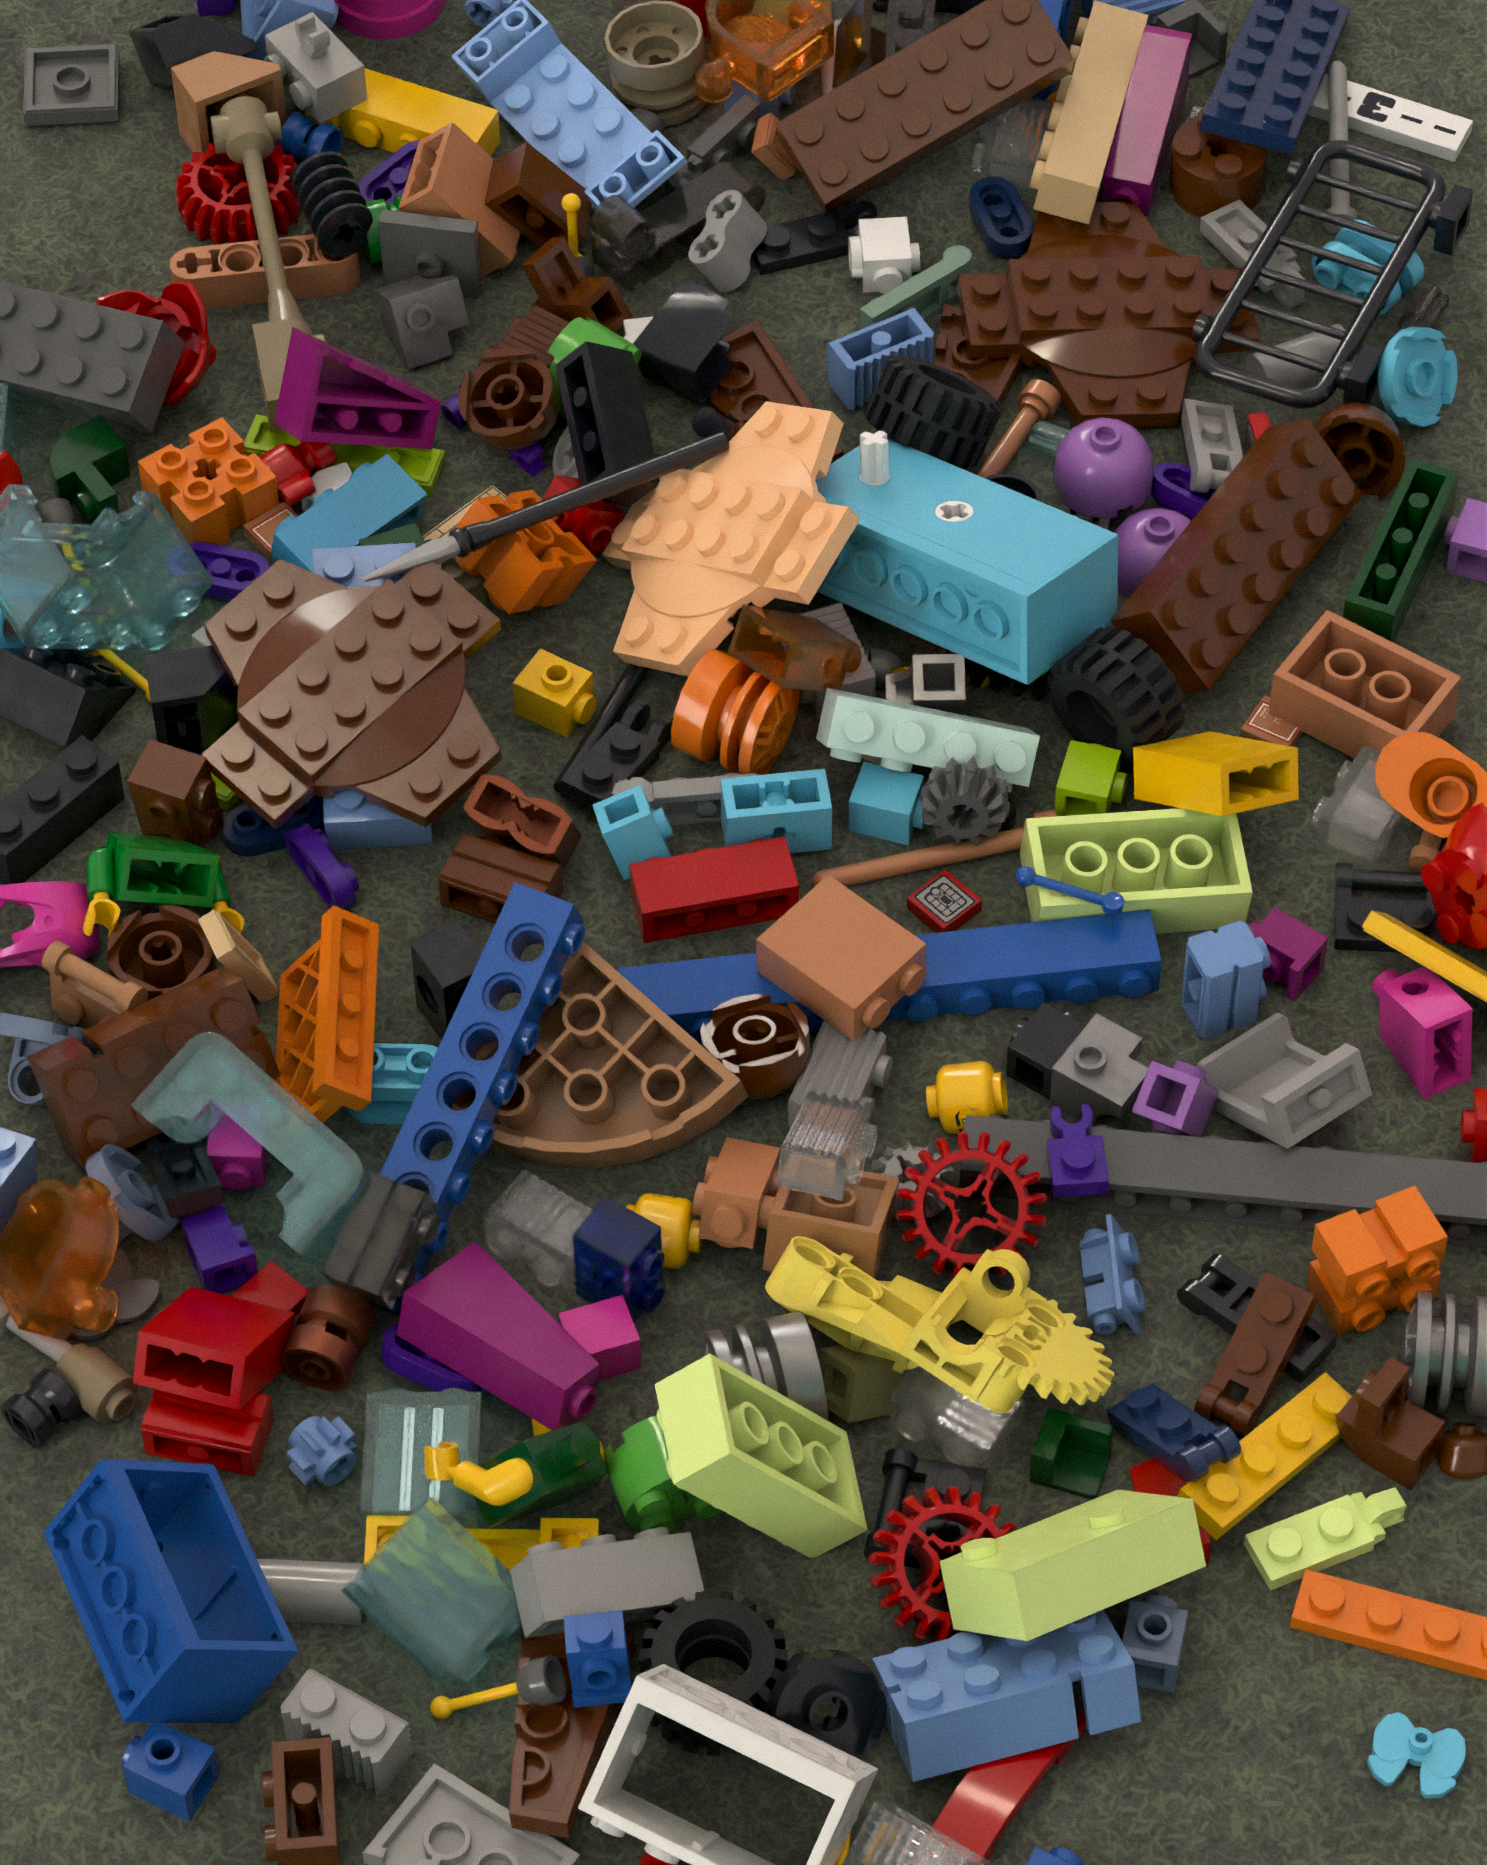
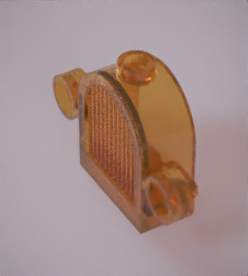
(763, 45)
(58, 1257)

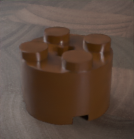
(1214, 170)
(160, 949)

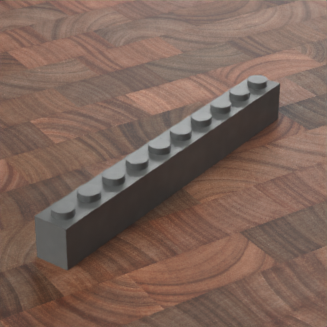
(1238, 1179)

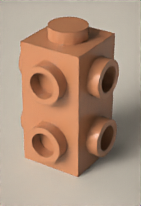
(737, 1193)

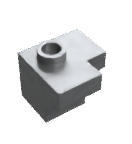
(419, 315)
(930, 682)
(1099, 1071)

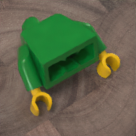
(154, 872)

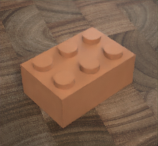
(1360, 688)

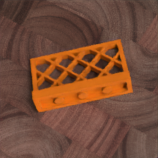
(330, 1017)

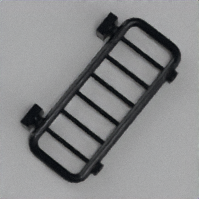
(1355, 378)

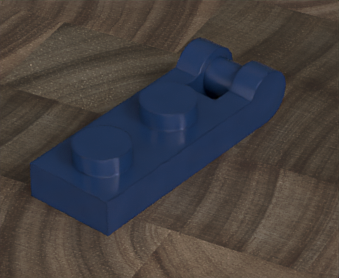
(1173, 1432)

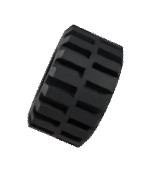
(933, 410)
(1116, 693)
(716, 1630)

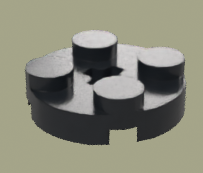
(853, 1689)

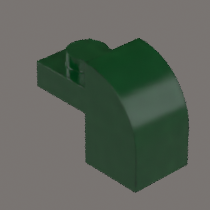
(87, 465)

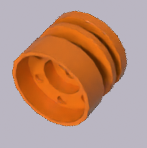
(733, 715)

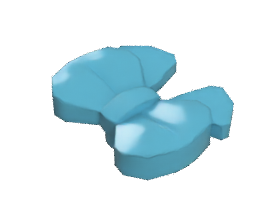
(1401, 1743)

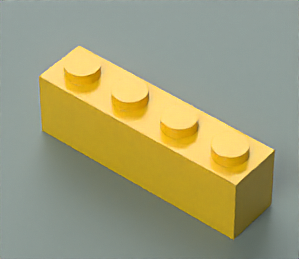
(408, 112)

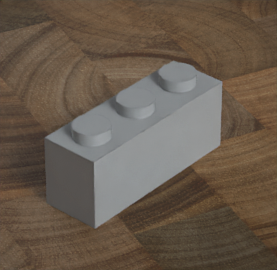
(604, 1577)

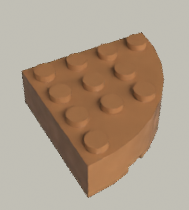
(607, 1078)

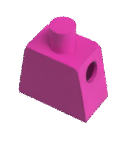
(1425, 1028)

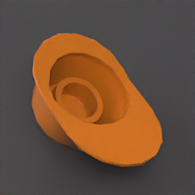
(1429, 781)

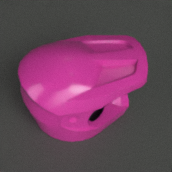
(59, 915)

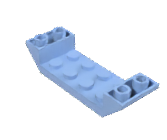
(565, 108)

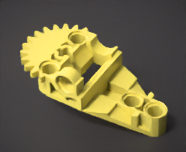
(908, 1323)

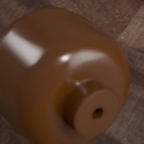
(1463, 1452)

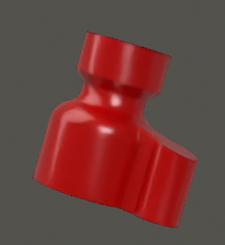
(293, 467)

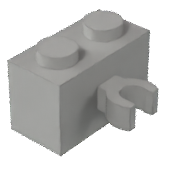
(316, 67)

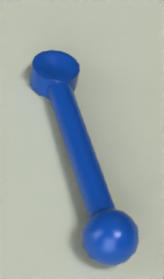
(1111, 903)

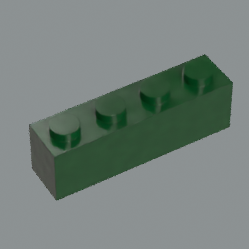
(1402, 549)

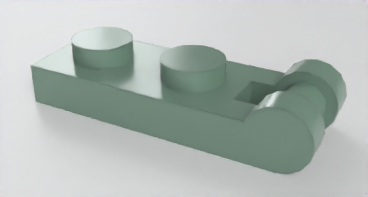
(922, 291)

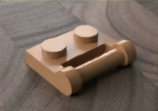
(84, 992)

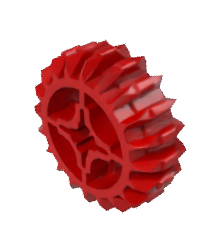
(217, 198)
(930, 1183)
(925, 1549)

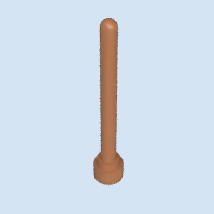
(1035, 403)
(926, 857)

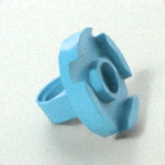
(1417, 376)

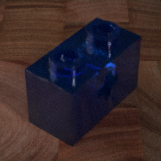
(619, 1256)

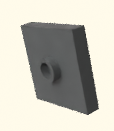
(71, 84)
(430, 248)

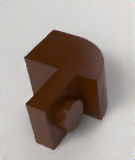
(569, 292)
(1389, 1429)

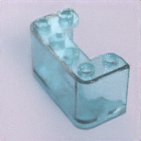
(96, 584)
(219, 1080)

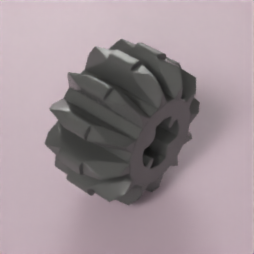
(965, 801)

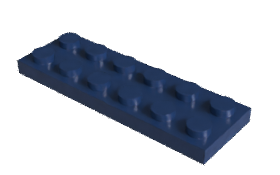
(1275, 72)

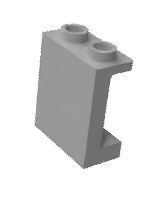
(1282, 1085)

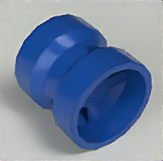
(305, 138)

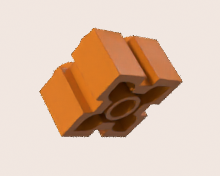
(210, 483)
(529, 566)
(1376, 1256)

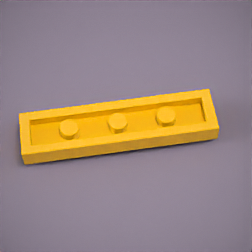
(1268, 1457)

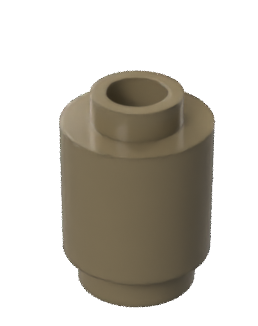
(98, 1382)

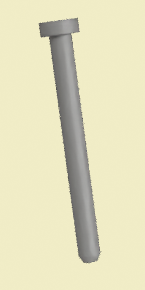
(1338, 131)

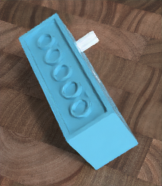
(967, 560)

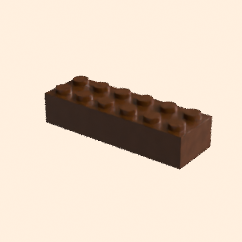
(923, 99)
(1240, 554)

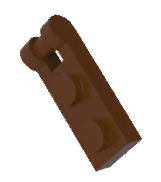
(1257, 1353)

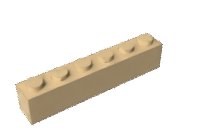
(1089, 112)

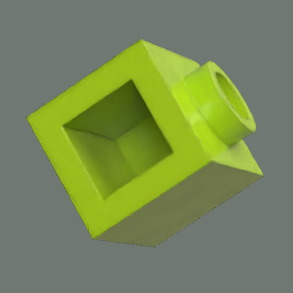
(1089, 780)

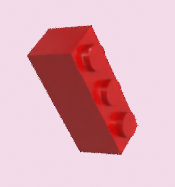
(713, 889)

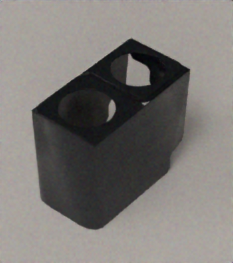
(685, 342)

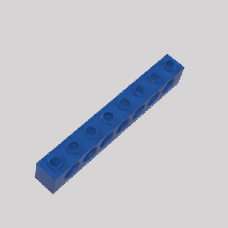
(524, 920)

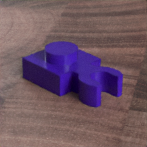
(1076, 1158)

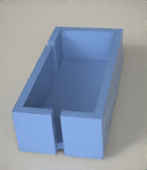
(1004, 1696)

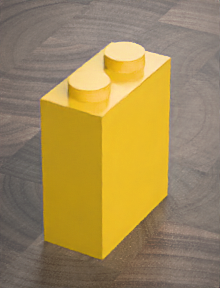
(1216, 773)

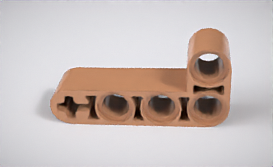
(236, 273)

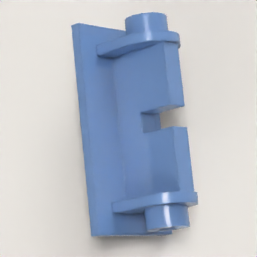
(1120, 1297)

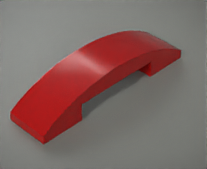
(995, 1793)

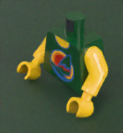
(526, 1477)

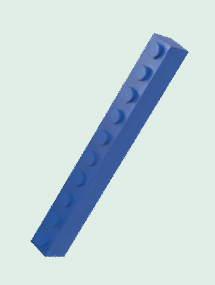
(964, 969)

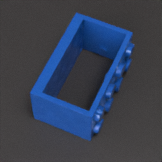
(169, 1592)

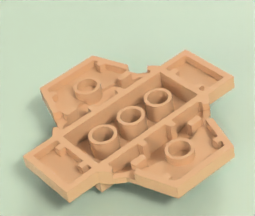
(729, 537)

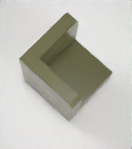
(857, 1383)

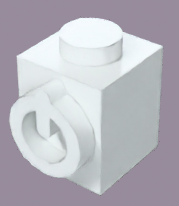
(882, 254)

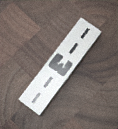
(1399, 120)

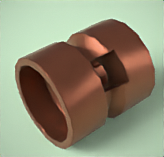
(328, 1338)

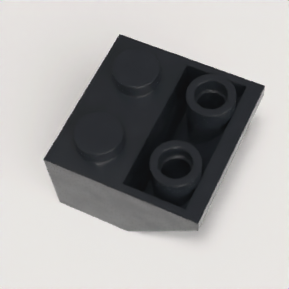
(181, 39)
(59, 693)
(190, 697)

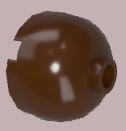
(510, 399)
(1365, 445)
(759, 1042)

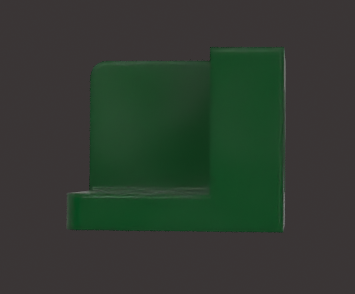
(1071, 1453)

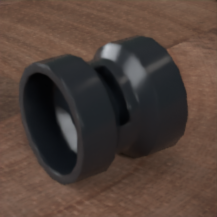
(41, 1408)

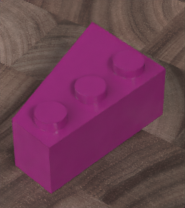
(350, 401)

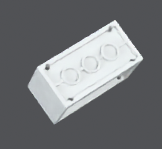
(738, 1728)

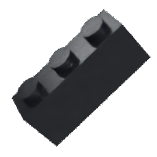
(605, 416)
(56, 808)

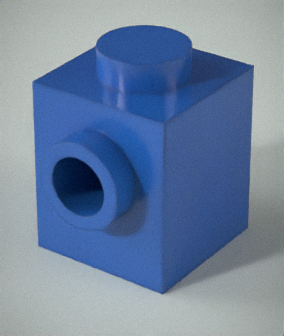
(170, 1769)

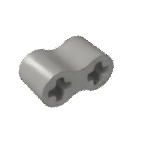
(727, 241)

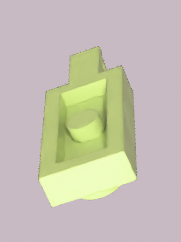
(1323, 1535)

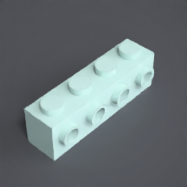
(923, 736)

